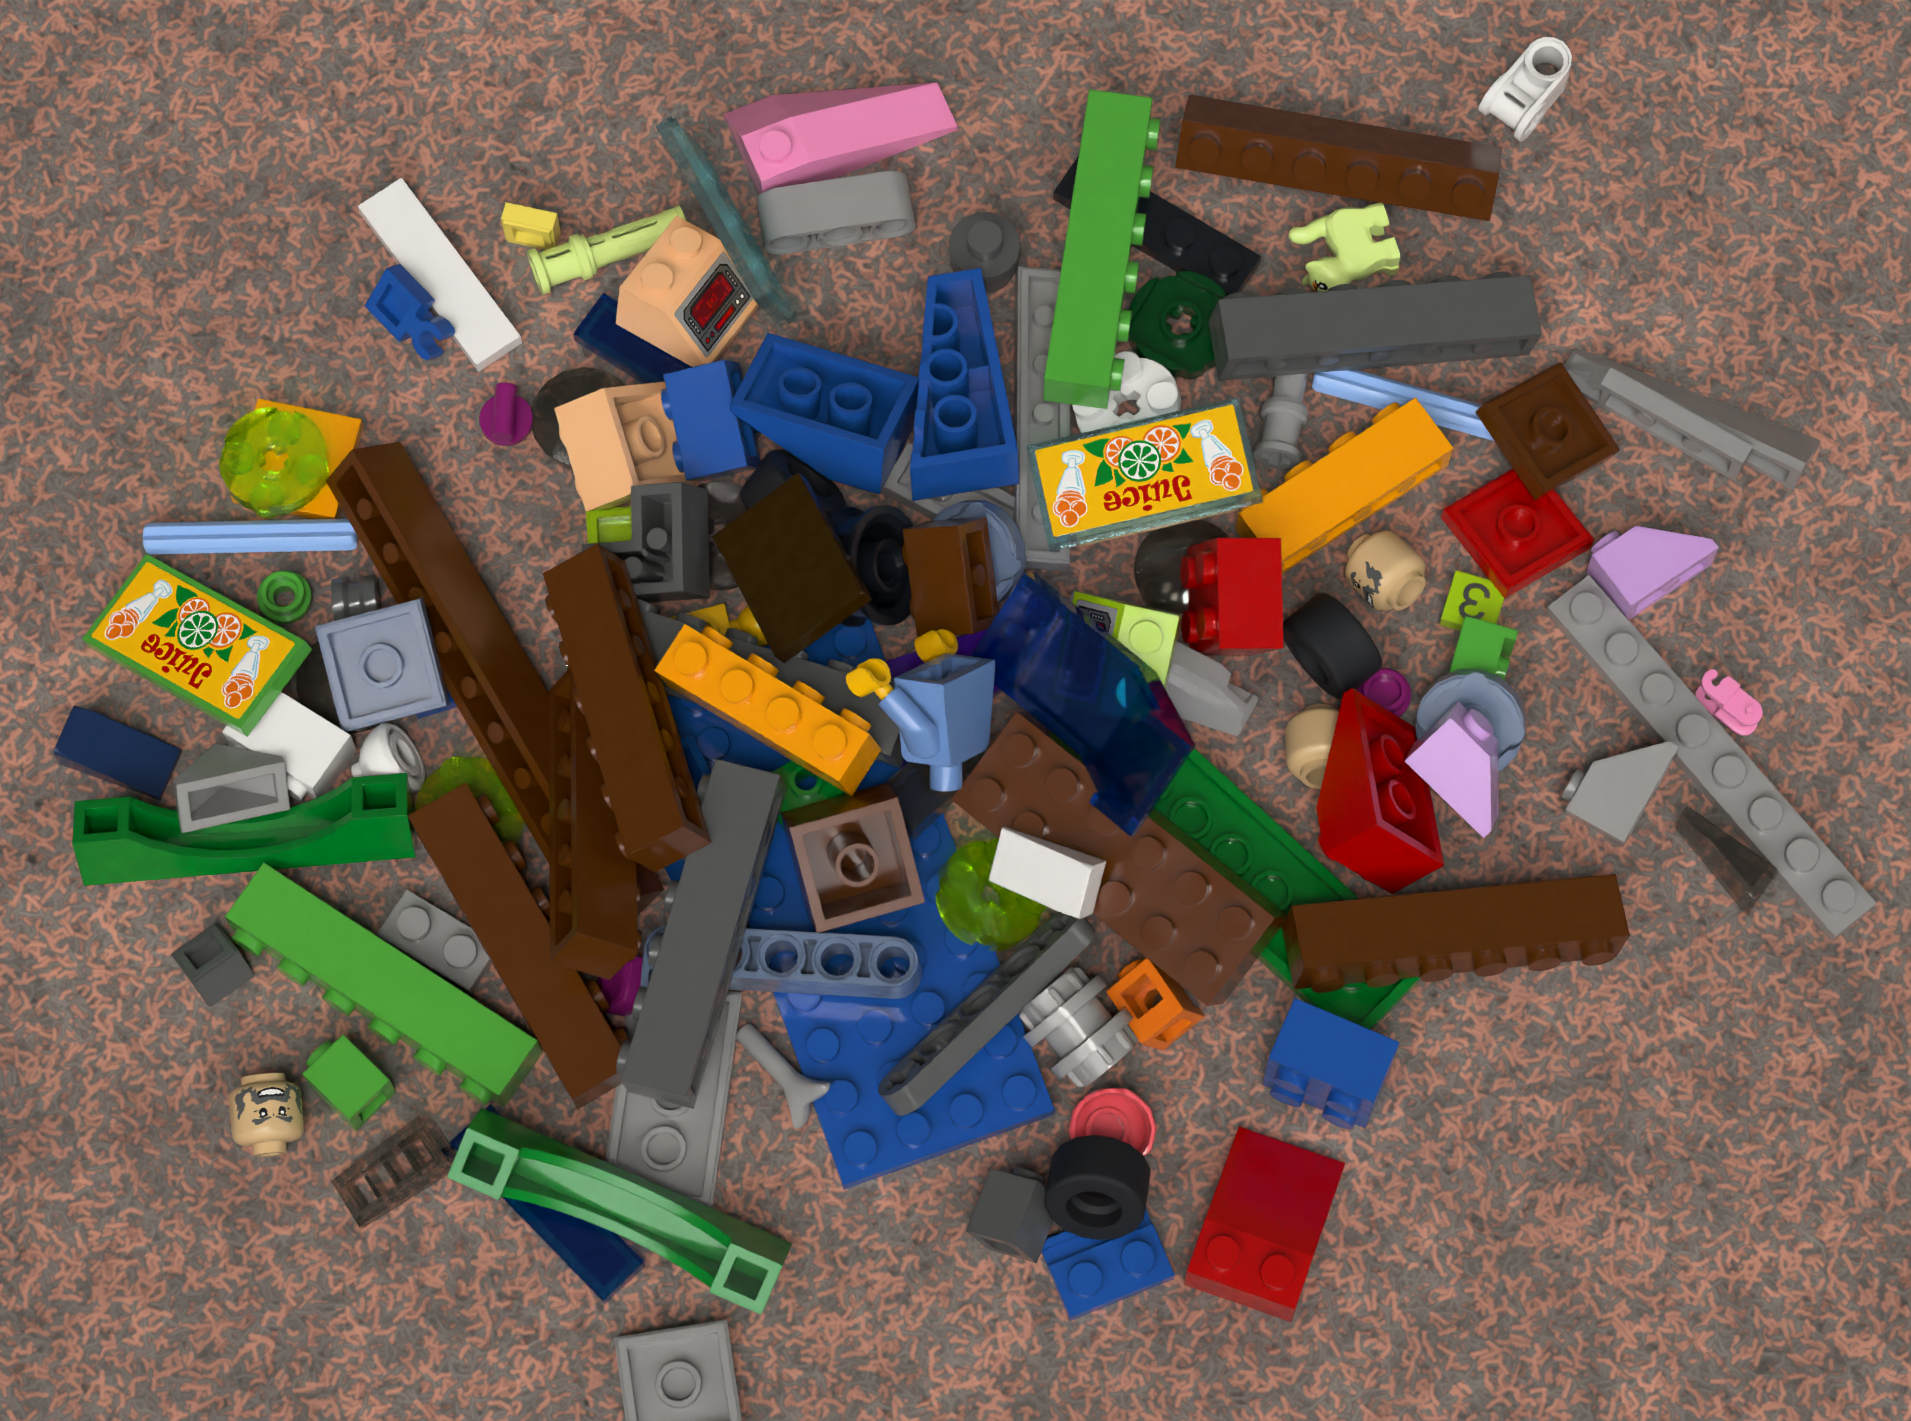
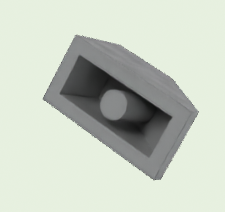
(1618, 790)

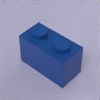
(708, 435)

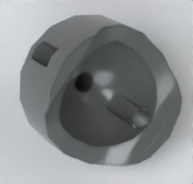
(986, 243)

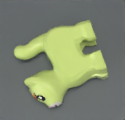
(1351, 245)

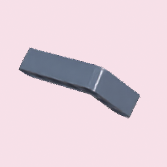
(809, 972)

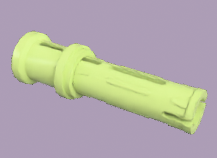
(585, 255)

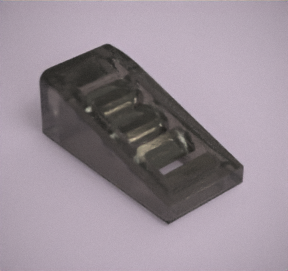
(406, 1186)

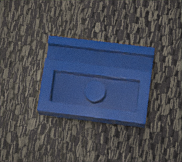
(1103, 1272)

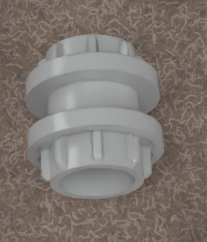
(1078, 1027)

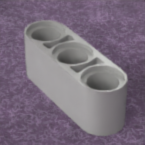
(835, 212)

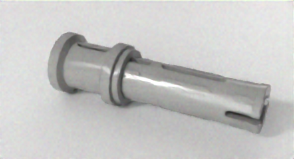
(1283, 420)

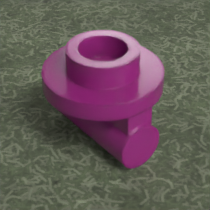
(506, 416)

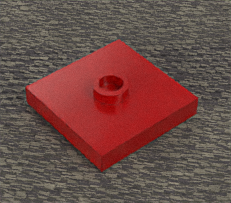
(1514, 534)

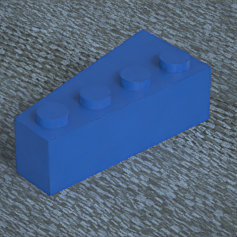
(962, 409)

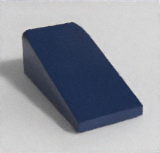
(116, 753)

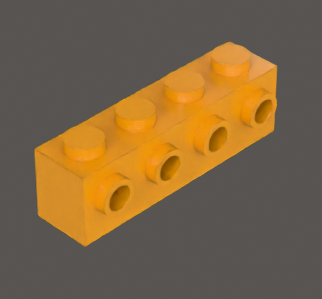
(1349, 483)
(768, 709)

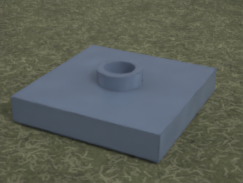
(382, 665)

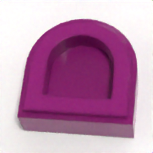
(622, 988)

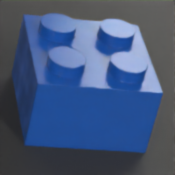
(1329, 1065)

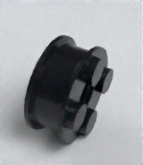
(875, 547)

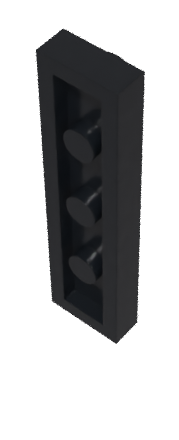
(1183, 240)

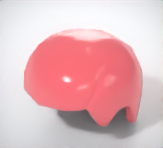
(1116, 1115)

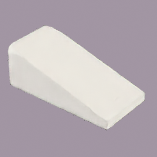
(1047, 873)

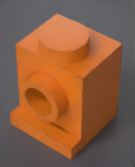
(1165, 1021)

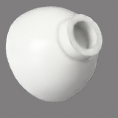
(390, 752)

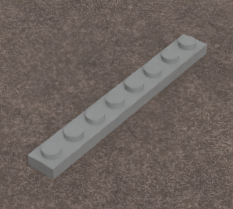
(1711, 758)

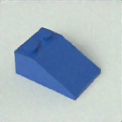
(829, 409)

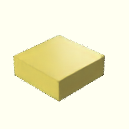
(530, 226)

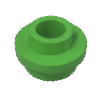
(278, 583)

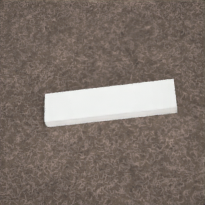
(435, 264)

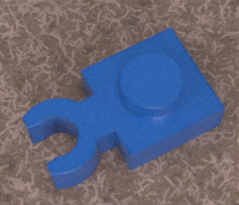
(404, 311)

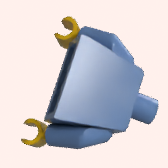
(937, 706)

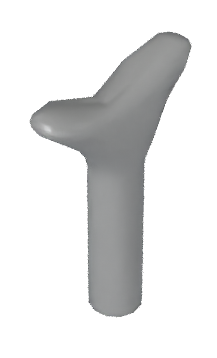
(797, 1088)

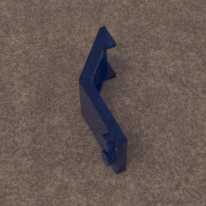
(1090, 697)

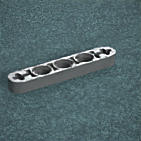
(985, 1012)

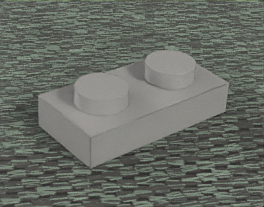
(436, 941)

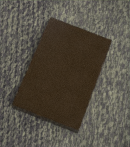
(791, 568)

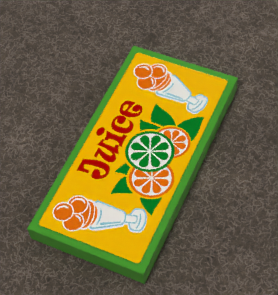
(197, 644)

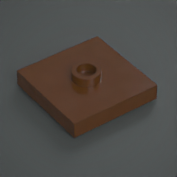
(1547, 431)

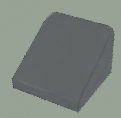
(213, 964)

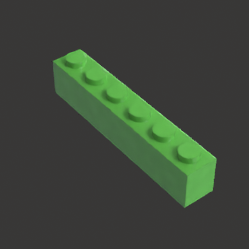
(1098, 250)
(382, 985)

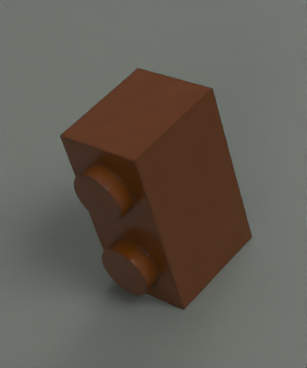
(951, 575)

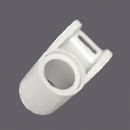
(1525, 95)

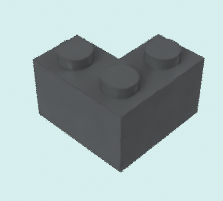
(668, 542)

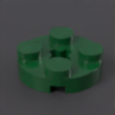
(1172, 297)

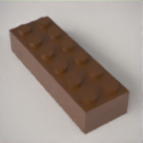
(1155, 886)

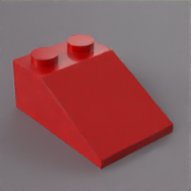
(1372, 804)
(1264, 1224)

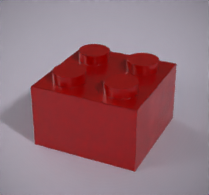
(1233, 596)

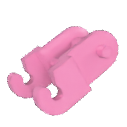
(1729, 704)

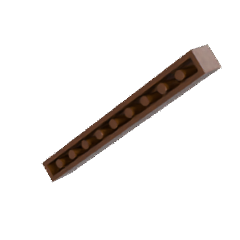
(473, 642)

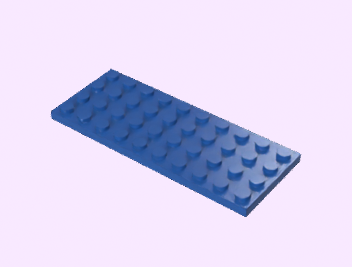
(863, 1038)

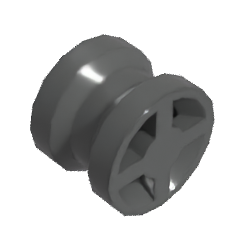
(354, 597)

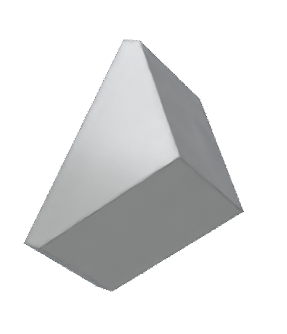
(230, 787)

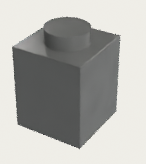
(1012, 1214)

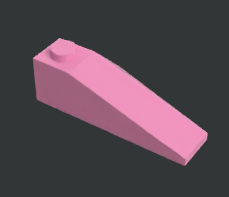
(834, 131)

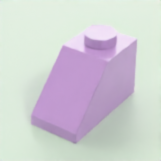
(1647, 565)
(1461, 765)

